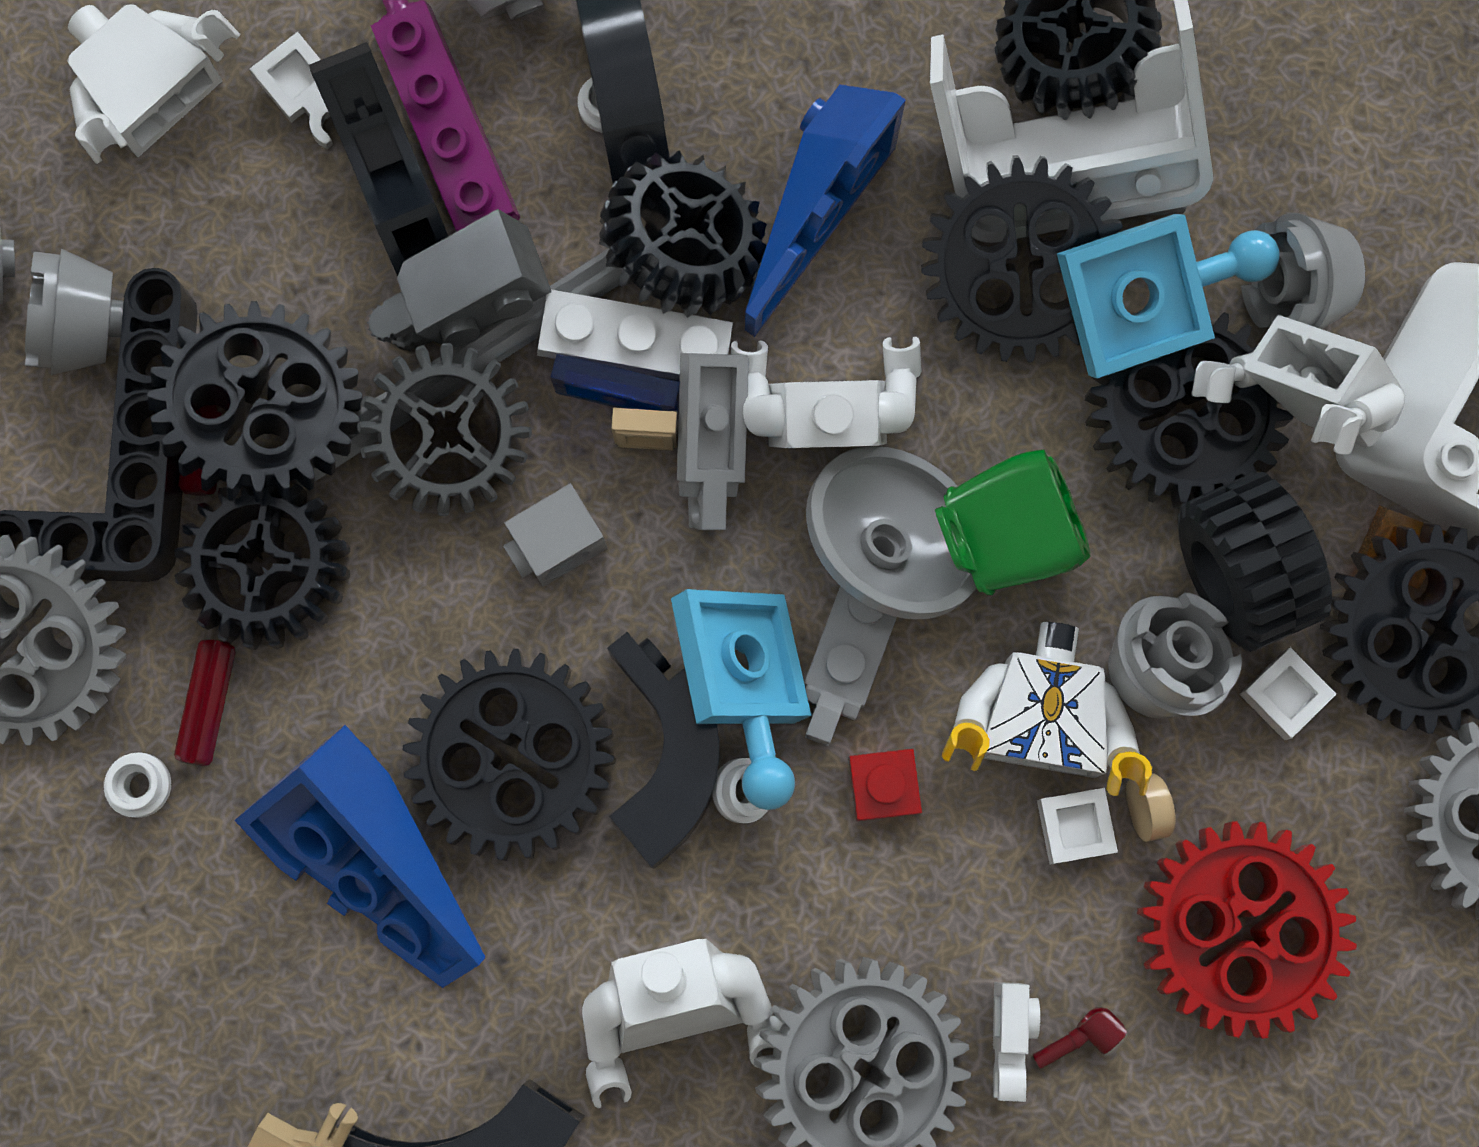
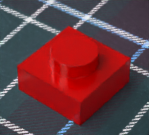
(885, 785)

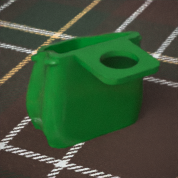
(1013, 523)

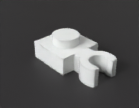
(291, 86)
(1014, 1022)

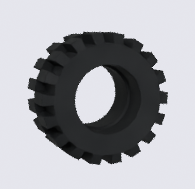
(1255, 560)

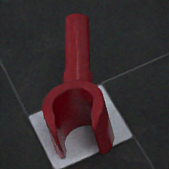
(1097, 1026)

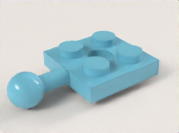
(1176, 305)
(726, 693)

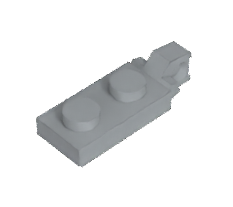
(711, 434)
(845, 664)

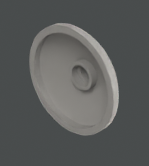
(881, 534)

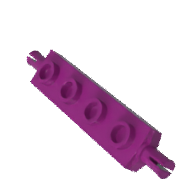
(441, 113)

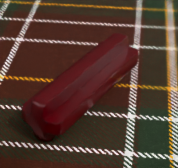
(204, 702)

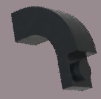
(623, 82)
(379, 153)
(681, 788)

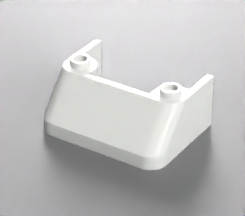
(1141, 155)
(1435, 358)

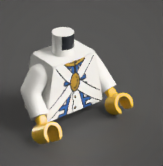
(1050, 715)

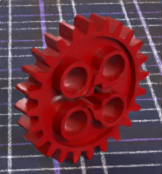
(1279, 979)

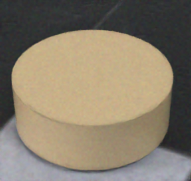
(1153, 813)

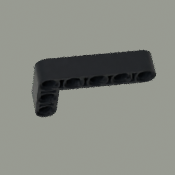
(131, 455)

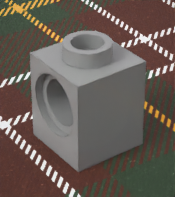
(553, 536)

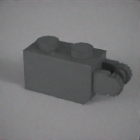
(463, 285)

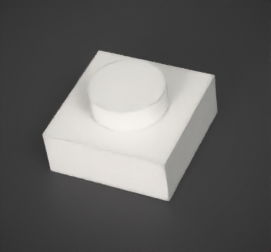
(1287, 694)
(1077, 826)

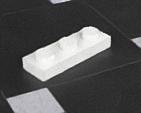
(627, 334)

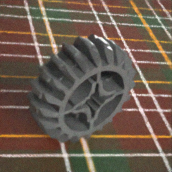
(478, 386)

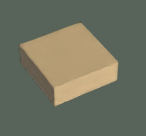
(645, 429)

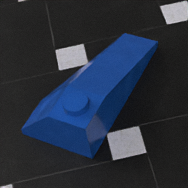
(835, 162)
(356, 837)

